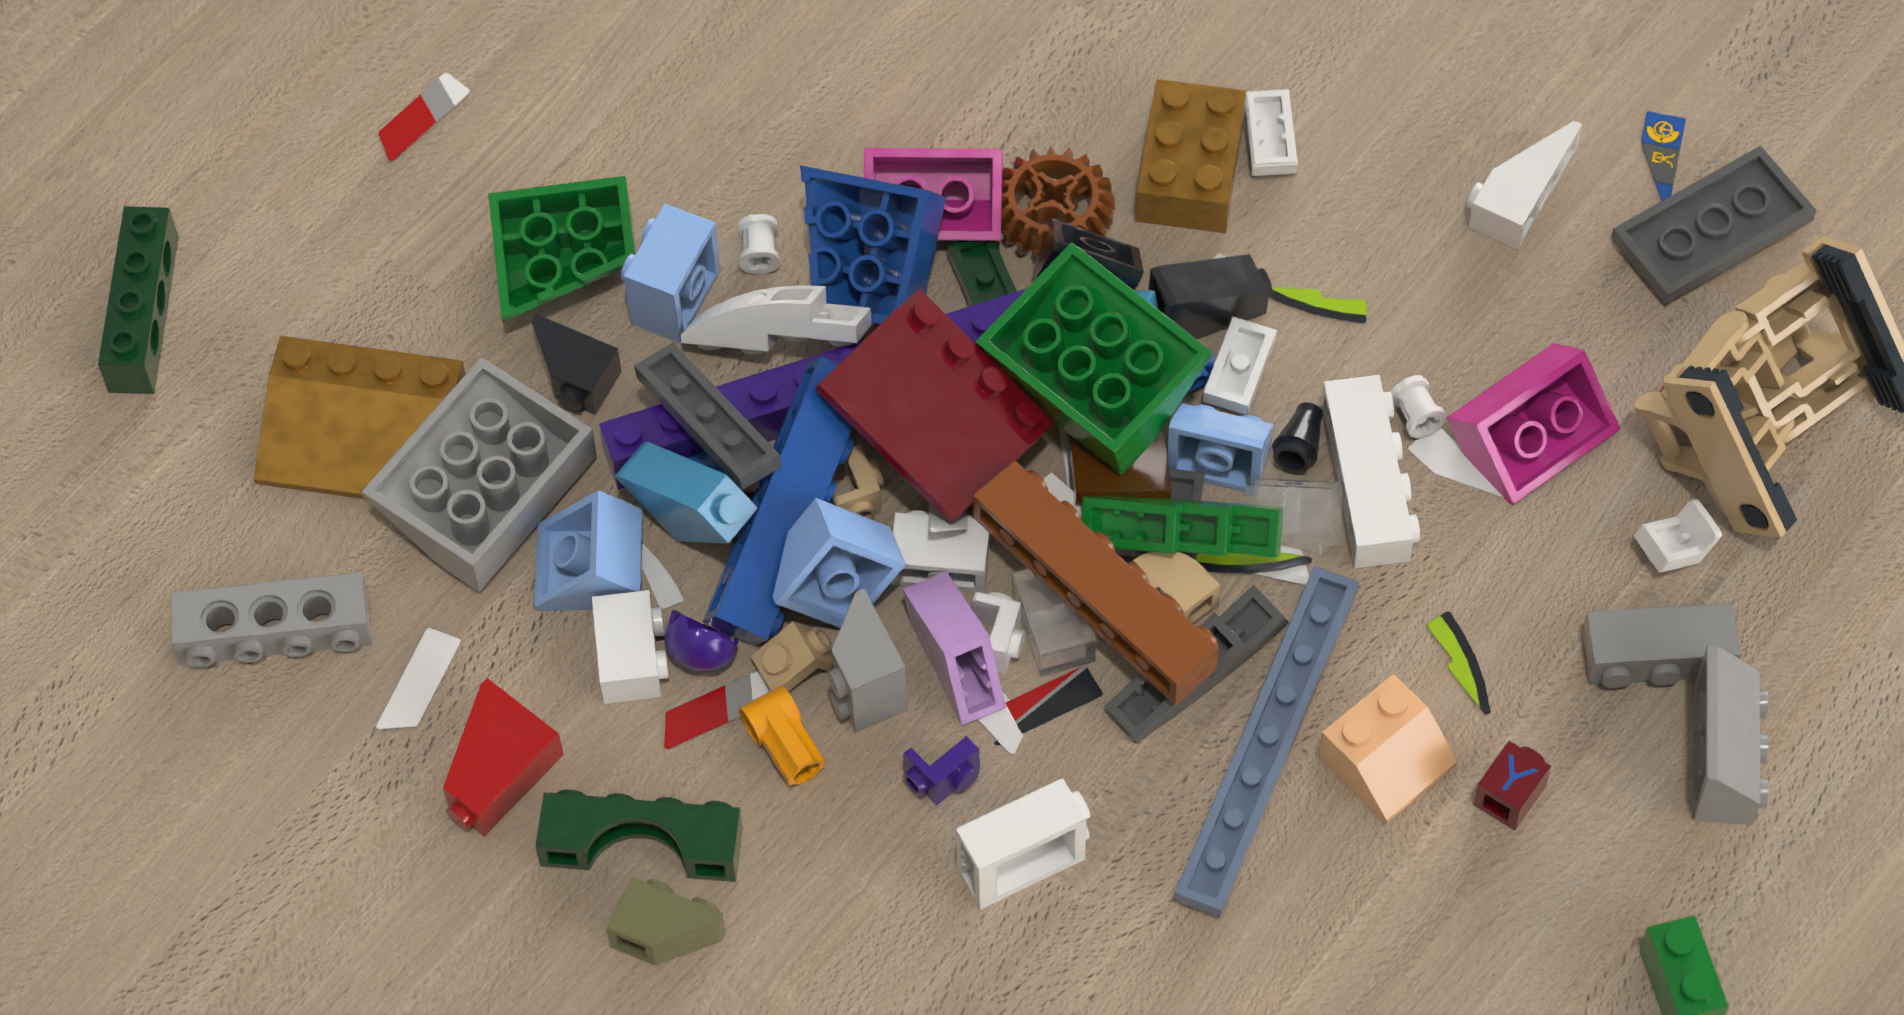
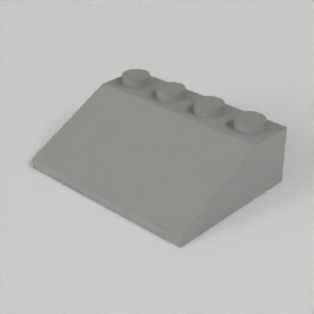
(481, 473)

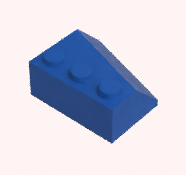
(869, 239)

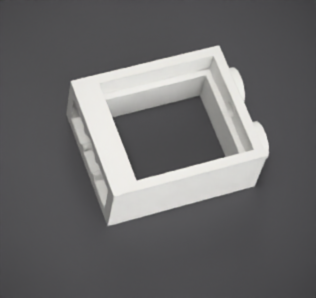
(1022, 842)

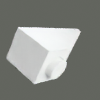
(1520, 187)

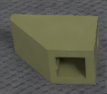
(662, 925)

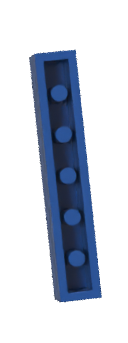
(810, 448)

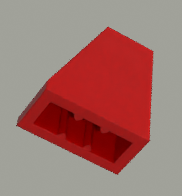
(497, 759)

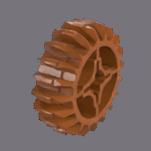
(1055, 190)

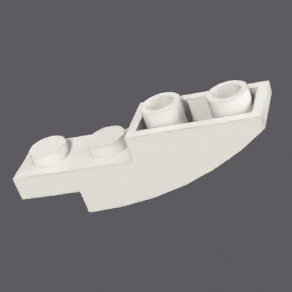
(765, 315)

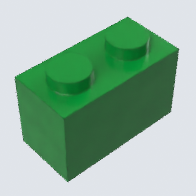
(1682, 969)

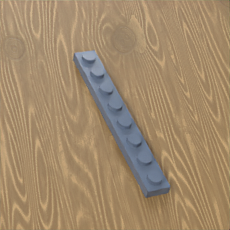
(1266, 742)

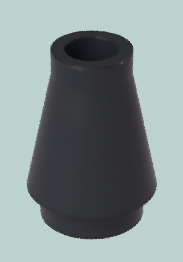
(1299, 440)

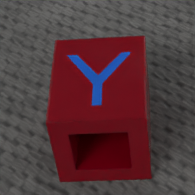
(1512, 784)

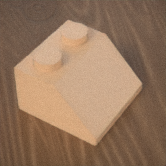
(1387, 749)

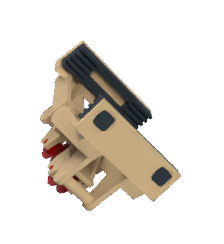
(1742, 406)

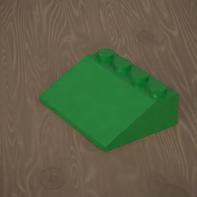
(1095, 357)

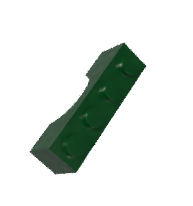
(581, 827)

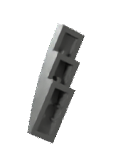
(1239, 635)

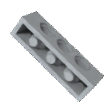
(249, 606)

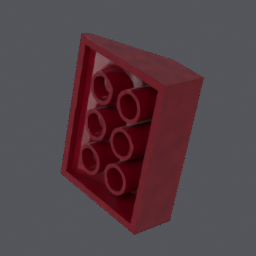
(934, 405)

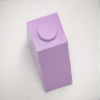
(955, 647)

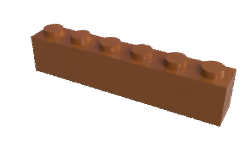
(1096, 581)

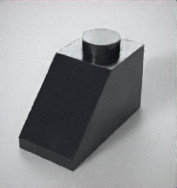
(576, 365)

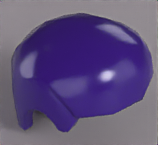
(697, 644)

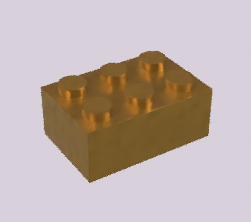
(1190, 156)

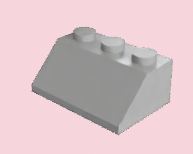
(1728, 740)

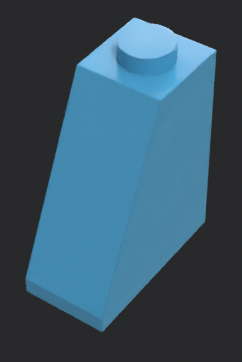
(685, 495)

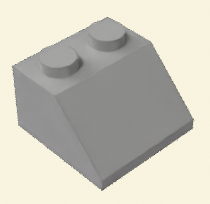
(866, 668)

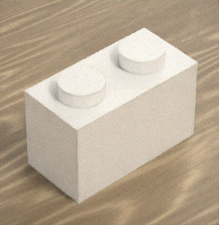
(928, 553)
(627, 646)

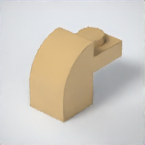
(1183, 580)

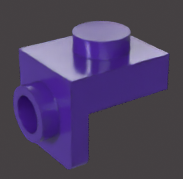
(951, 772)

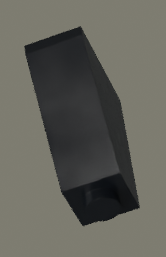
(1210, 292)

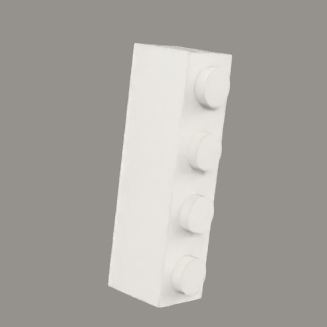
(1367, 466)

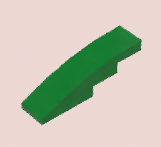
(1185, 525)

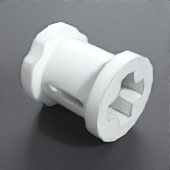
(758, 244)
(1418, 406)

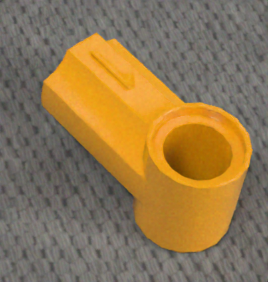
(778, 726)

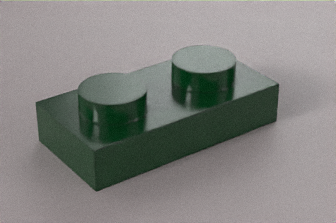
(980, 270)

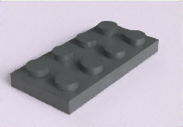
(1713, 224)

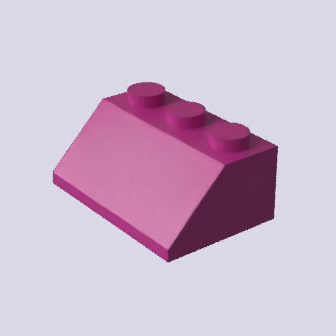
(963, 175)
(1535, 421)

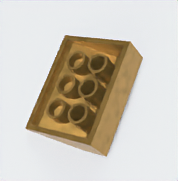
(343, 412)

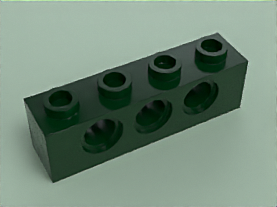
(138, 300)

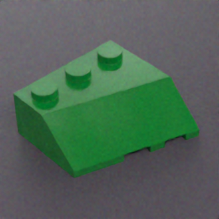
(558, 239)

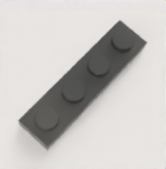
(708, 416)

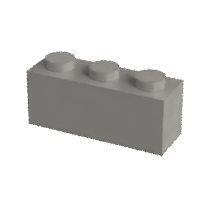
(1655, 642)

